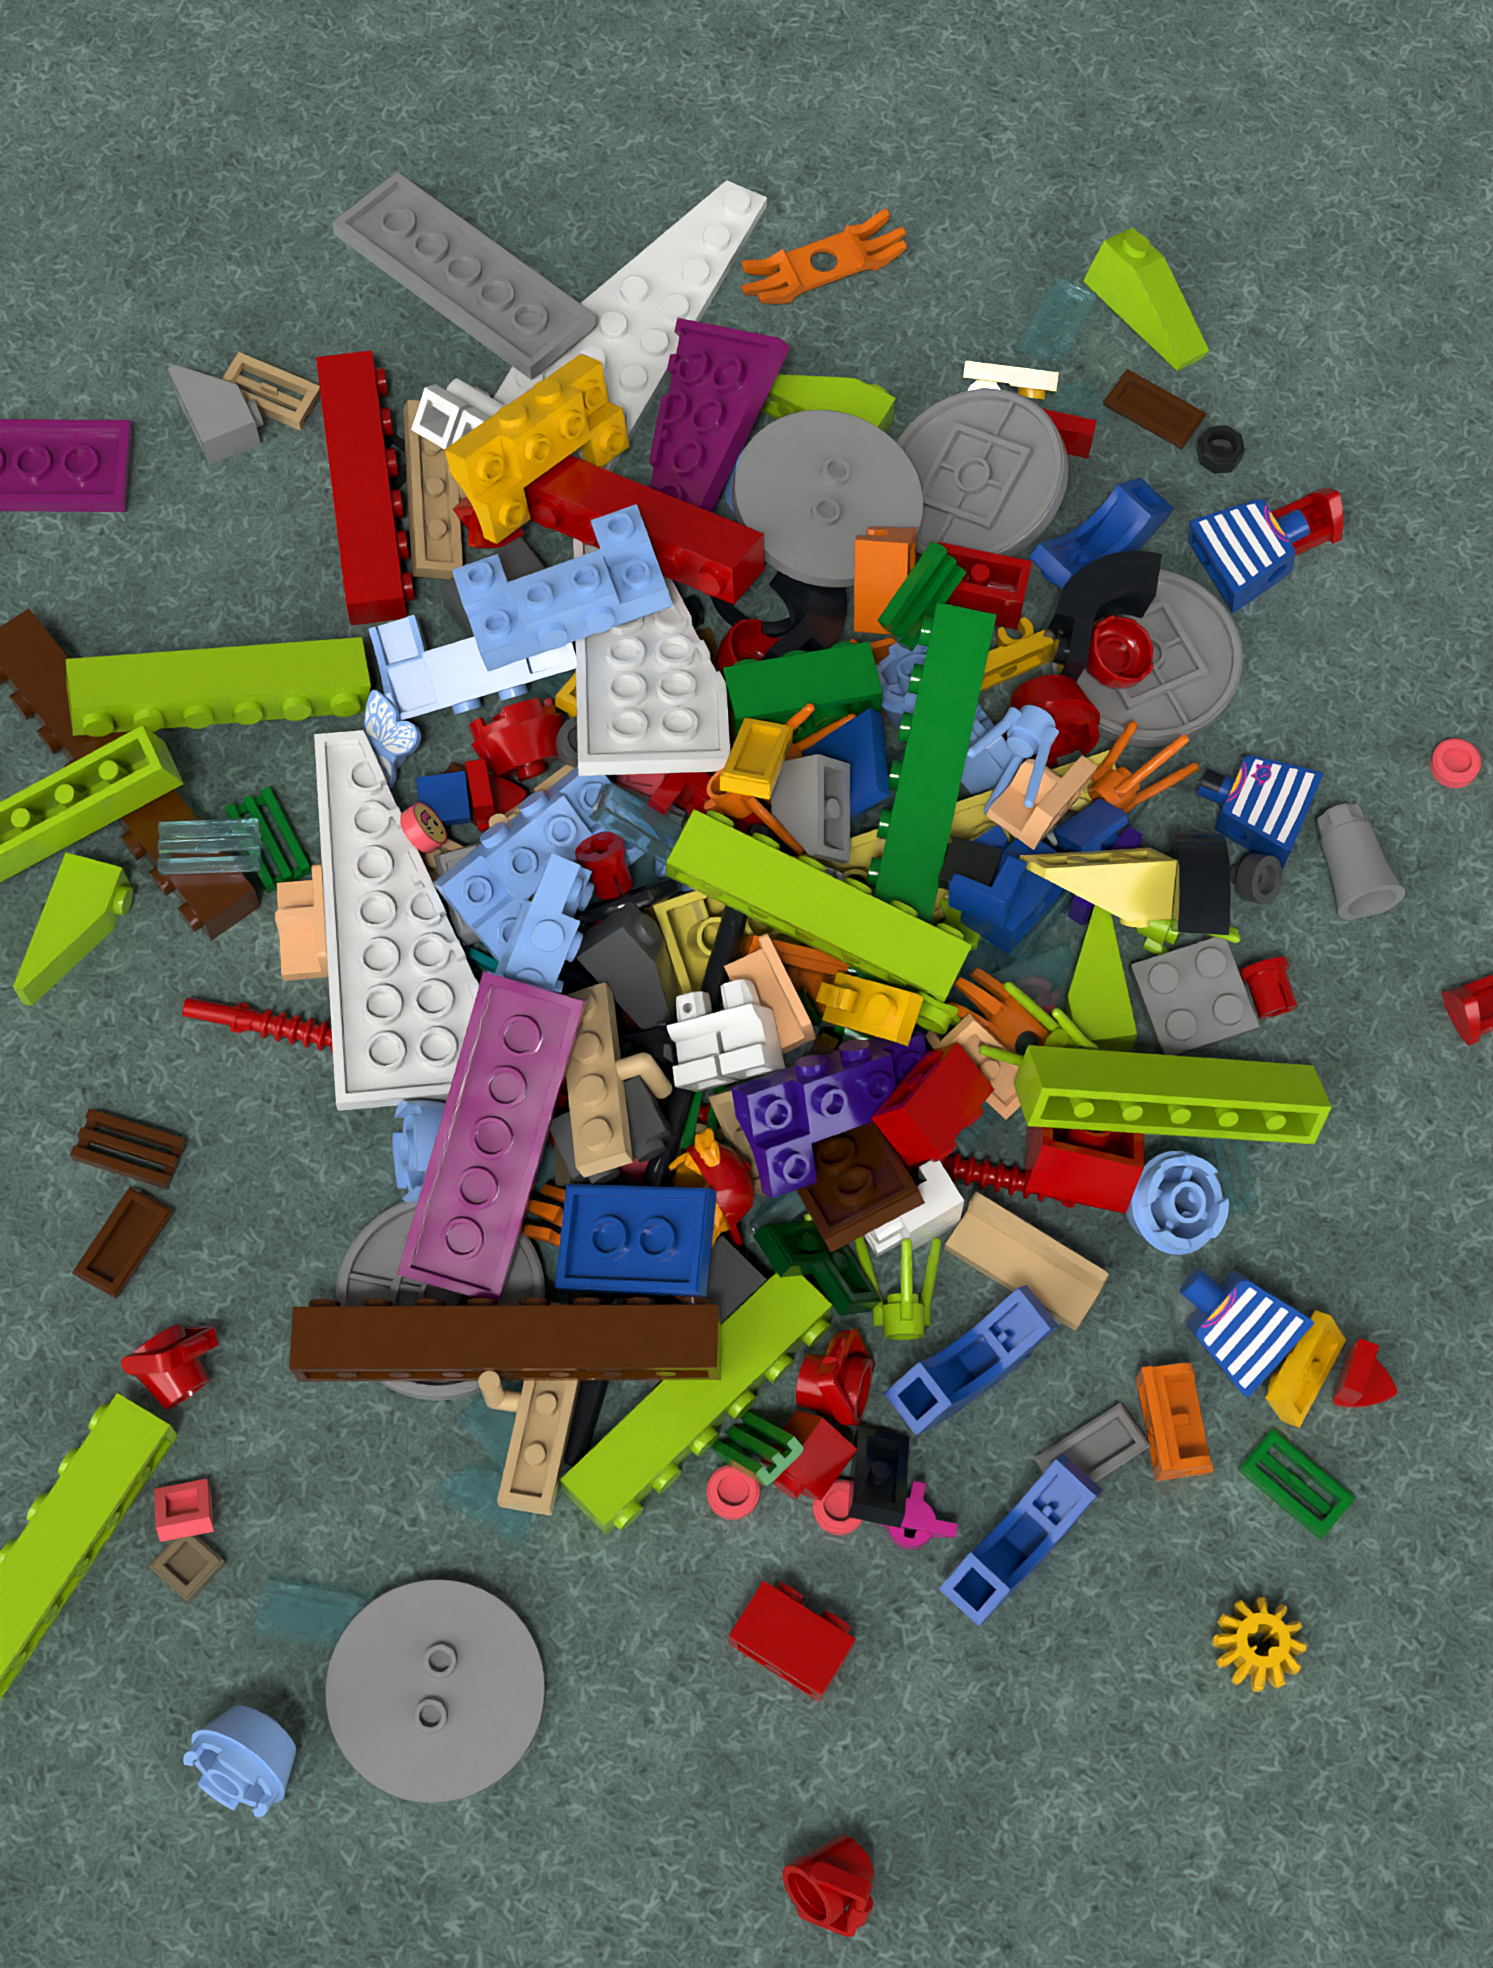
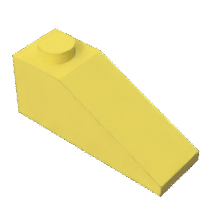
(1124, 882)

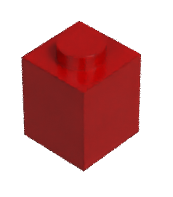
(822, 1459)

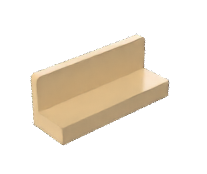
(1023, 1255)

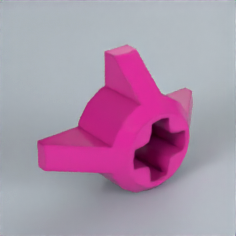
(920, 1518)

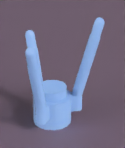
(1028, 733)

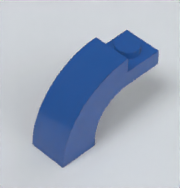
(1119, 525)
(973, 1363)
(1021, 1540)

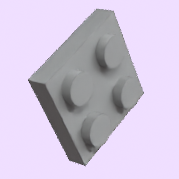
(1193, 997)

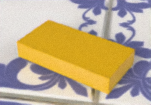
(756, 758)

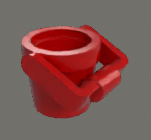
(170, 1363)
(835, 1382)
(828, 1882)

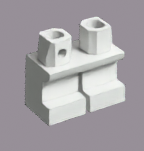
(452, 412)
(724, 1044)
(933, 1218)

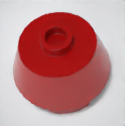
(1070, 708)
(519, 739)

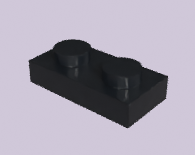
(879, 1477)

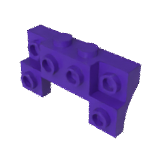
(817, 1101)

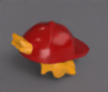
(722, 1170)

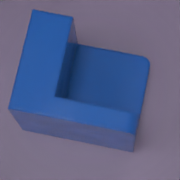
(1091, 828)
(990, 903)

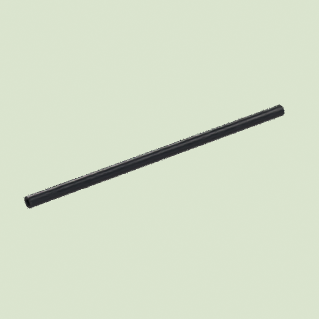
(657, 1171)

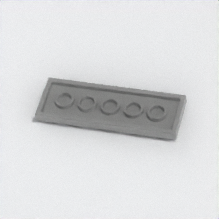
(464, 275)

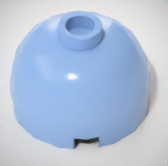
(415, 1144)

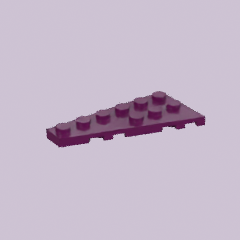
(710, 408)

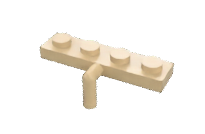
(431, 497)
(597, 1086)
(537, 1439)

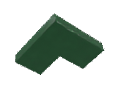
(800, 1250)

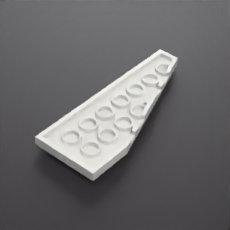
(644, 298)
(649, 696)
(392, 955)

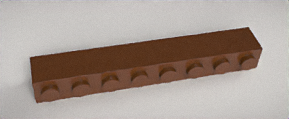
(37, 675)
(514, 1341)

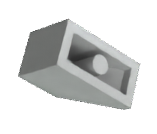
(216, 413)
(815, 805)

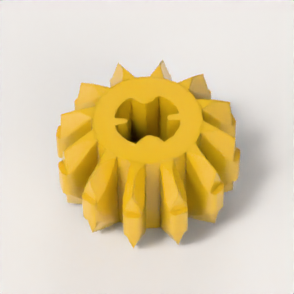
(1274, 1660)

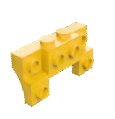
(533, 436)

